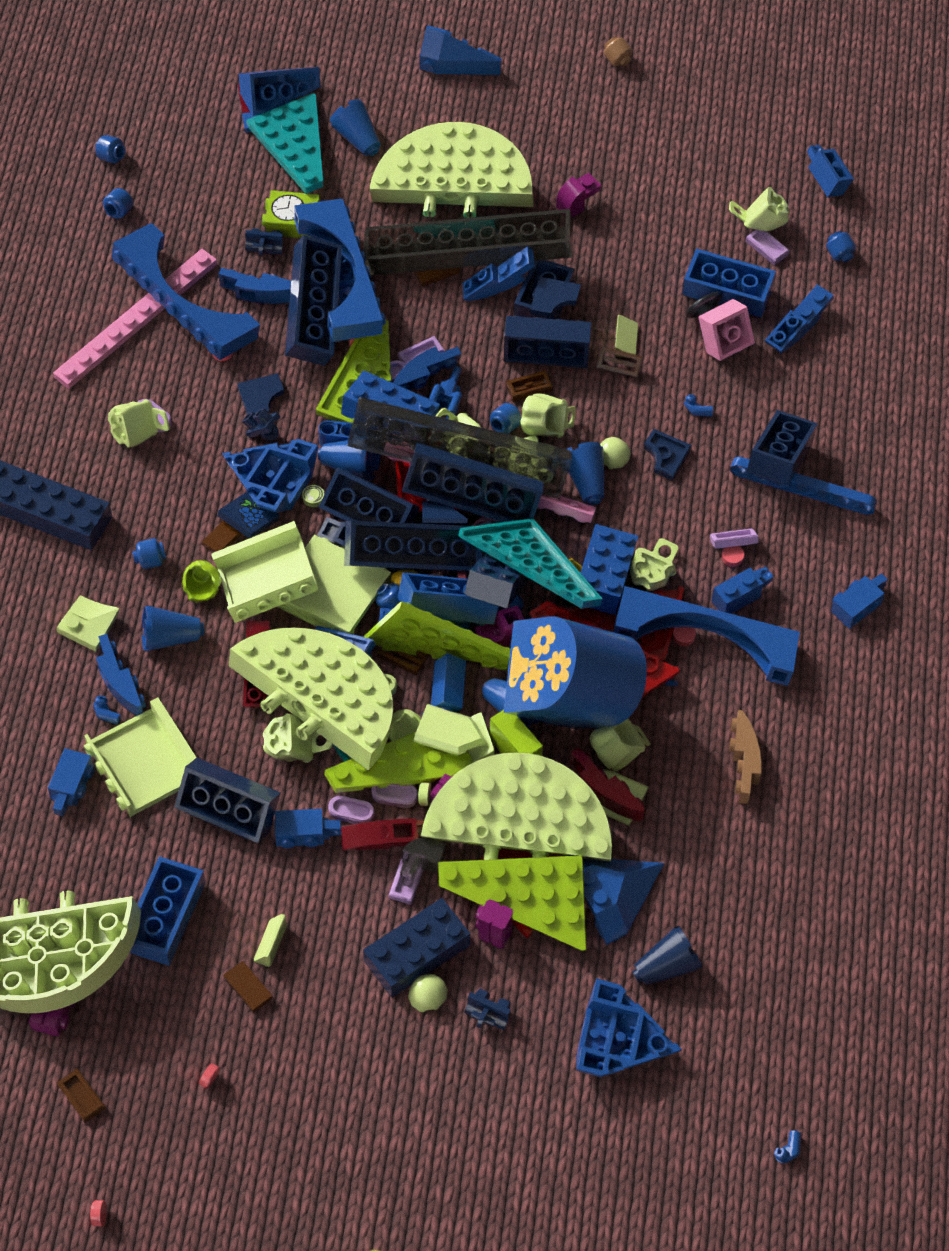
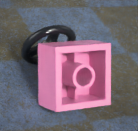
(723, 328)

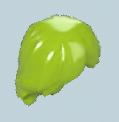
(201, 581)

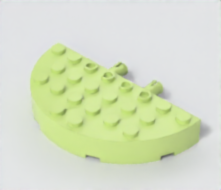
(455, 167)
(323, 684)
(520, 806)
(63, 952)

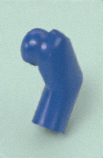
(696, 409)
(103, 712)
(791, 1150)

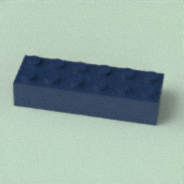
(311, 298)
(471, 485)
(52, 506)
(408, 546)

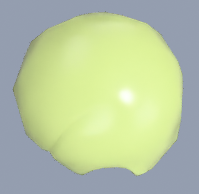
(615, 452)
(403, 723)
(427, 992)

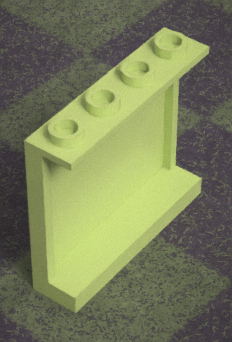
(265, 572)
(343, 590)
(142, 758)

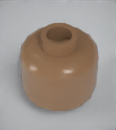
(618, 51)

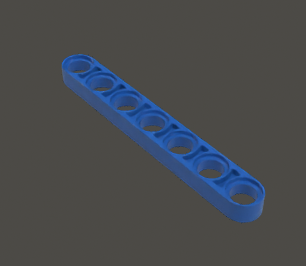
(813, 489)

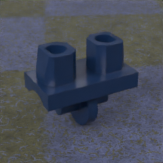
(264, 241)
(262, 424)
(488, 1011)

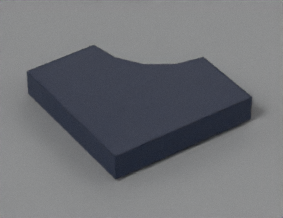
(552, 295)
(260, 392)
(667, 452)

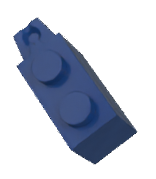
(829, 170)
(741, 589)
(859, 600)
(70, 780)
(304, 828)

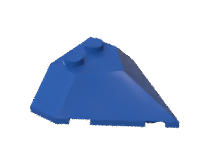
(274, 472)
(617, 893)
(618, 1033)

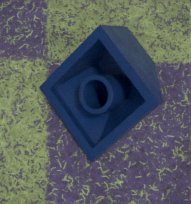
(441, 514)

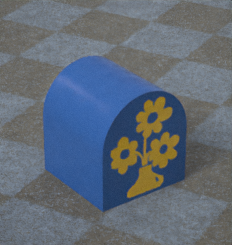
(573, 674)

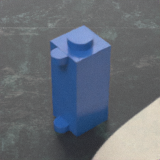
(448, 683)

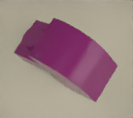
(575, 192)
(502, 629)

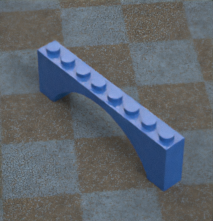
(360, 311)
(216, 330)
(767, 644)

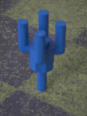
(448, 392)

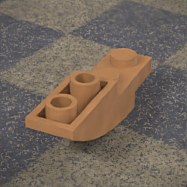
(747, 754)

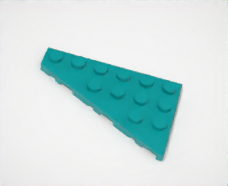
(293, 140)
(533, 554)

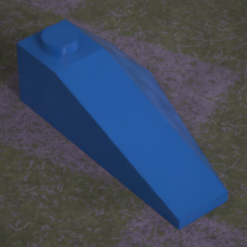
(449, 55)
(275, 88)

